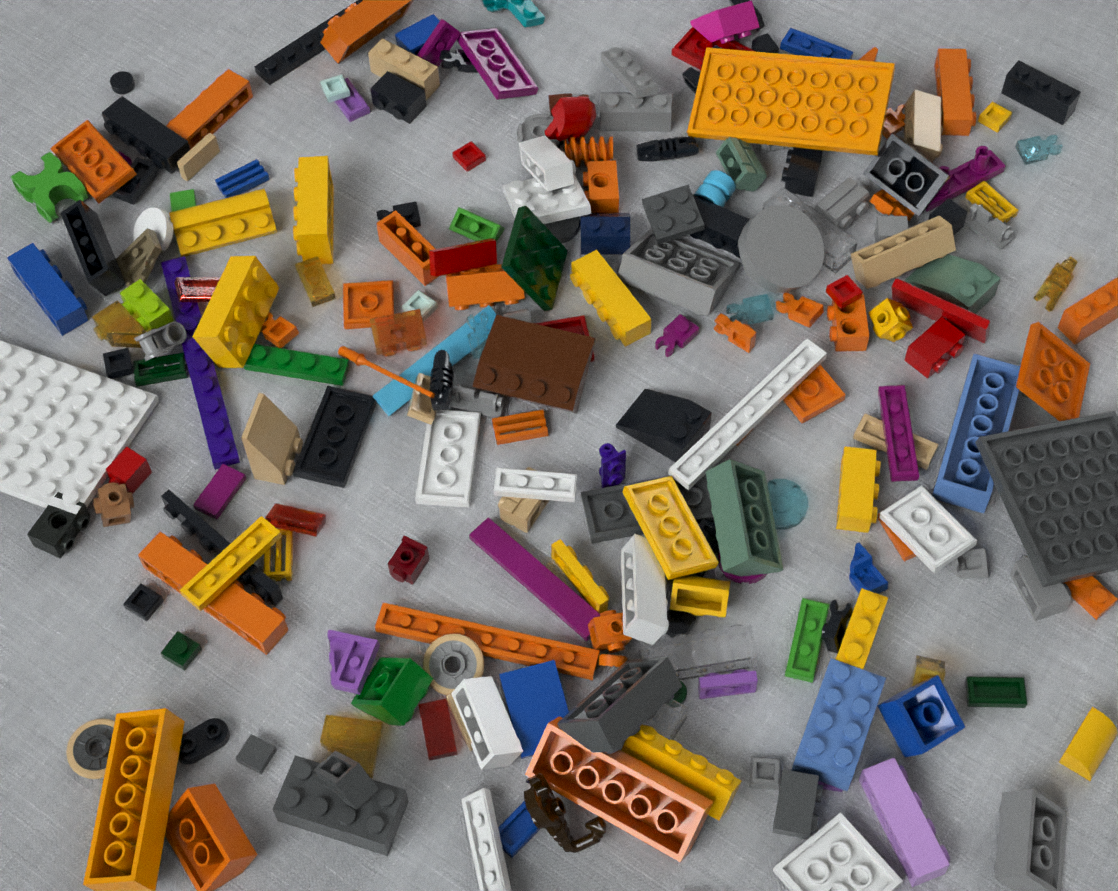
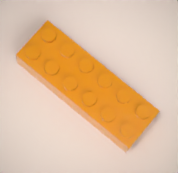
(134, 802)

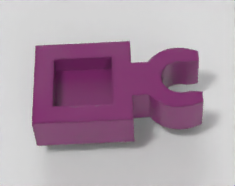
(678, 333)

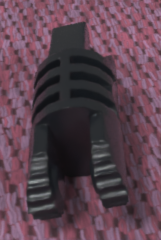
(667, 149)
(441, 381)

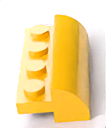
(223, 222)

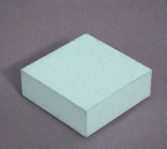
(335, 88)
(422, 302)

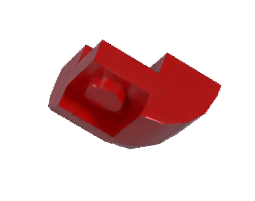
(571, 118)

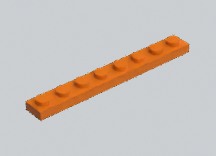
(492, 641)

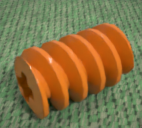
(589, 151)

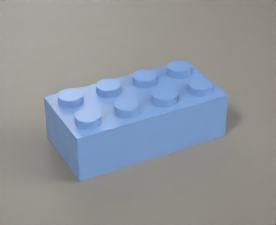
(839, 724)

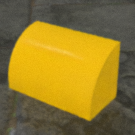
(1090, 744)

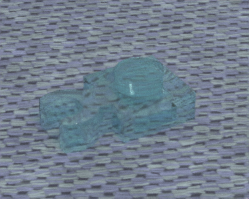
(1036, 150)
(754, 309)
(479, 337)

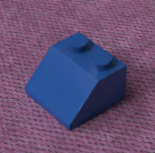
(921, 717)

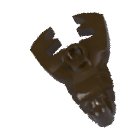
(549, 814)

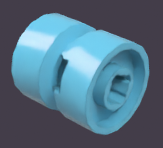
(716, 188)

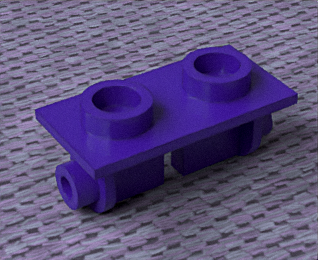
(612, 465)

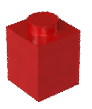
(129, 469)

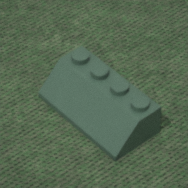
(743, 519)

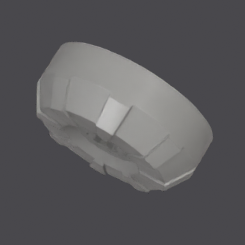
(781, 249)

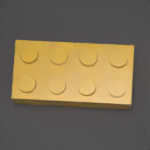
(314, 209)
(236, 312)

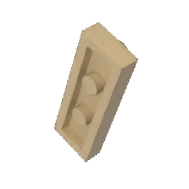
(871, 433)

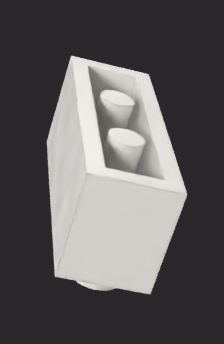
(547, 163)
(487, 722)

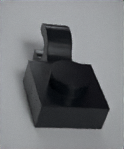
(835, 629)

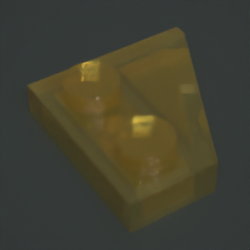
(353, 738)

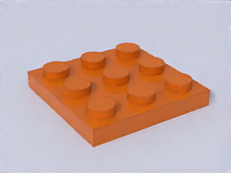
(1052, 374)

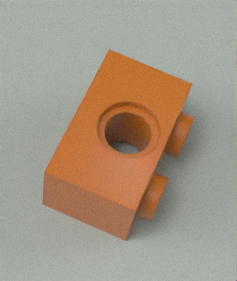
(602, 186)

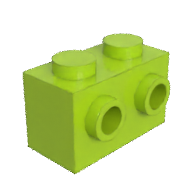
(145, 306)

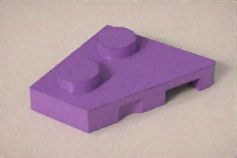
(350, 660)

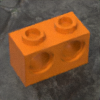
(851, 322)

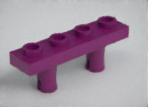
(968, 175)

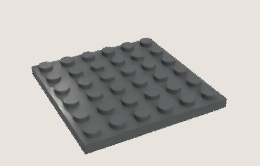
(1061, 493)

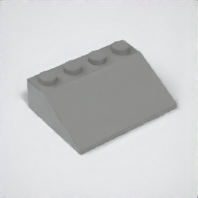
(677, 272)

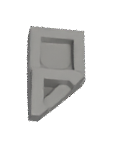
(970, 564)

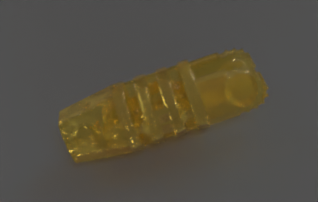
(1056, 282)

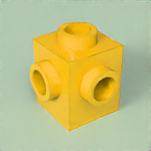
(890, 320)

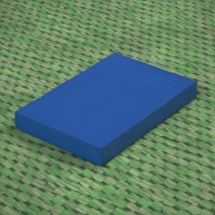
(533, 700)

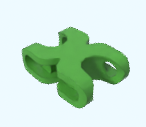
(49, 187)

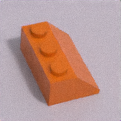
(482, 287)
(208, 838)

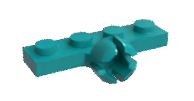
(523, 10)

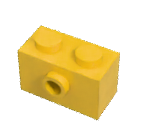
(700, 596)

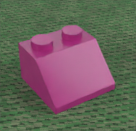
(727, 23)

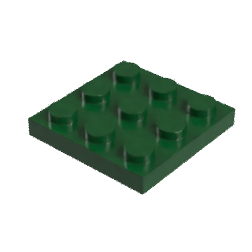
(534, 258)

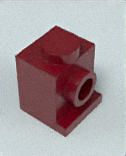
(417, 557)

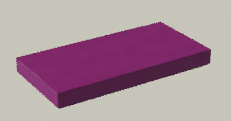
(497, 63)

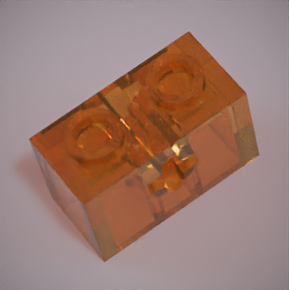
(410, 326)

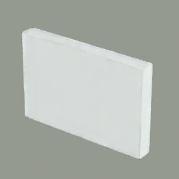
(928, 529)

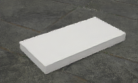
(449, 459)

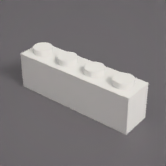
(643, 592)

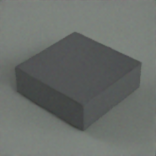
(256, 754)

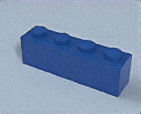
(48, 288)

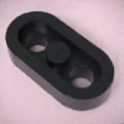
(202, 741)

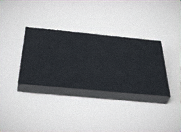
(335, 437)

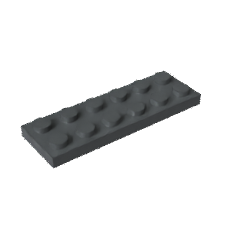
(612, 518)

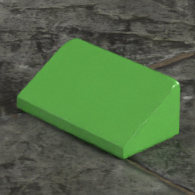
(474, 226)

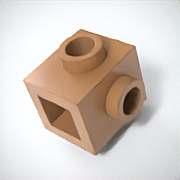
(113, 504)

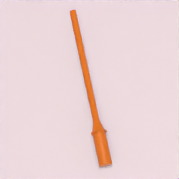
(359, 359)

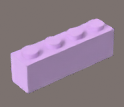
(904, 822)

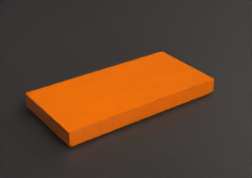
(93, 161)

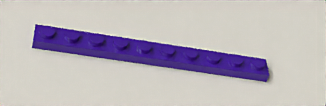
(202, 372)

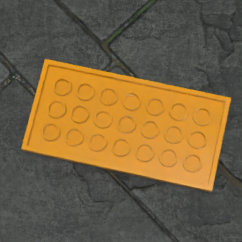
(792, 100)

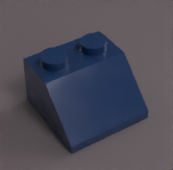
(606, 233)

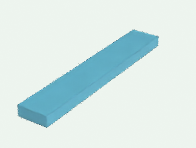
(457, 346)

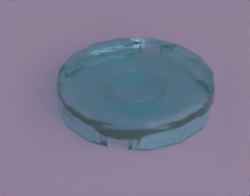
(787, 503)

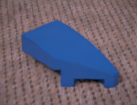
(864, 574)

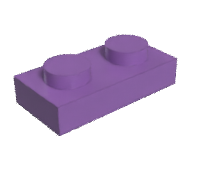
(736, 683)

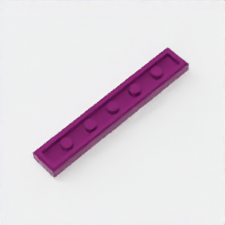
(534, 576)

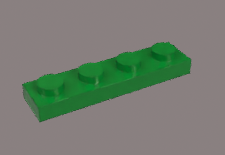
(297, 364)

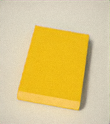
(670, 527)

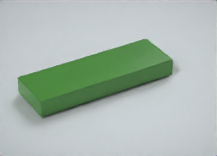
(807, 640)

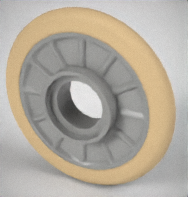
(452, 646)

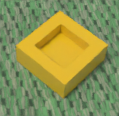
(994, 117)

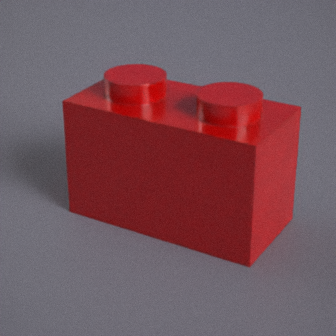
(935, 347)

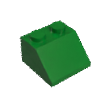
(393, 690)

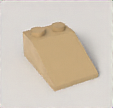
(271, 442)

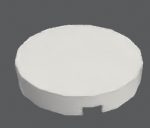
(156, 220)

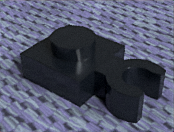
(458, 59)
(408, 211)

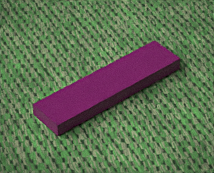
(898, 433)

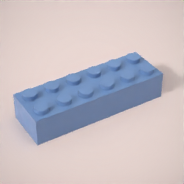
(982, 410)

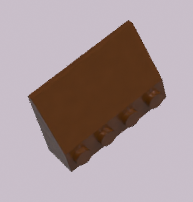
(535, 363)

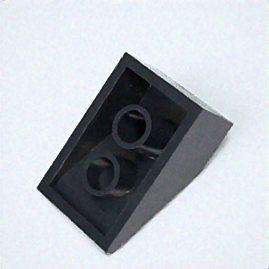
(906, 174)
(665, 423)

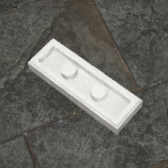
(535, 484)

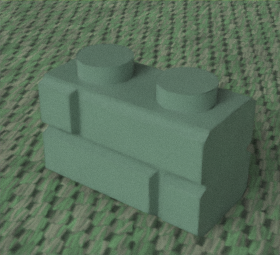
(741, 164)

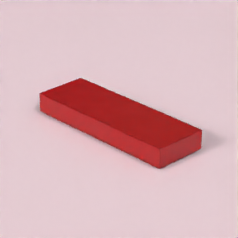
(462, 257)

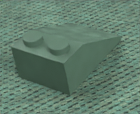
(957, 281)

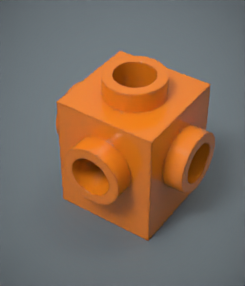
(607, 632)

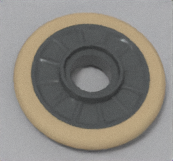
(80, 746)

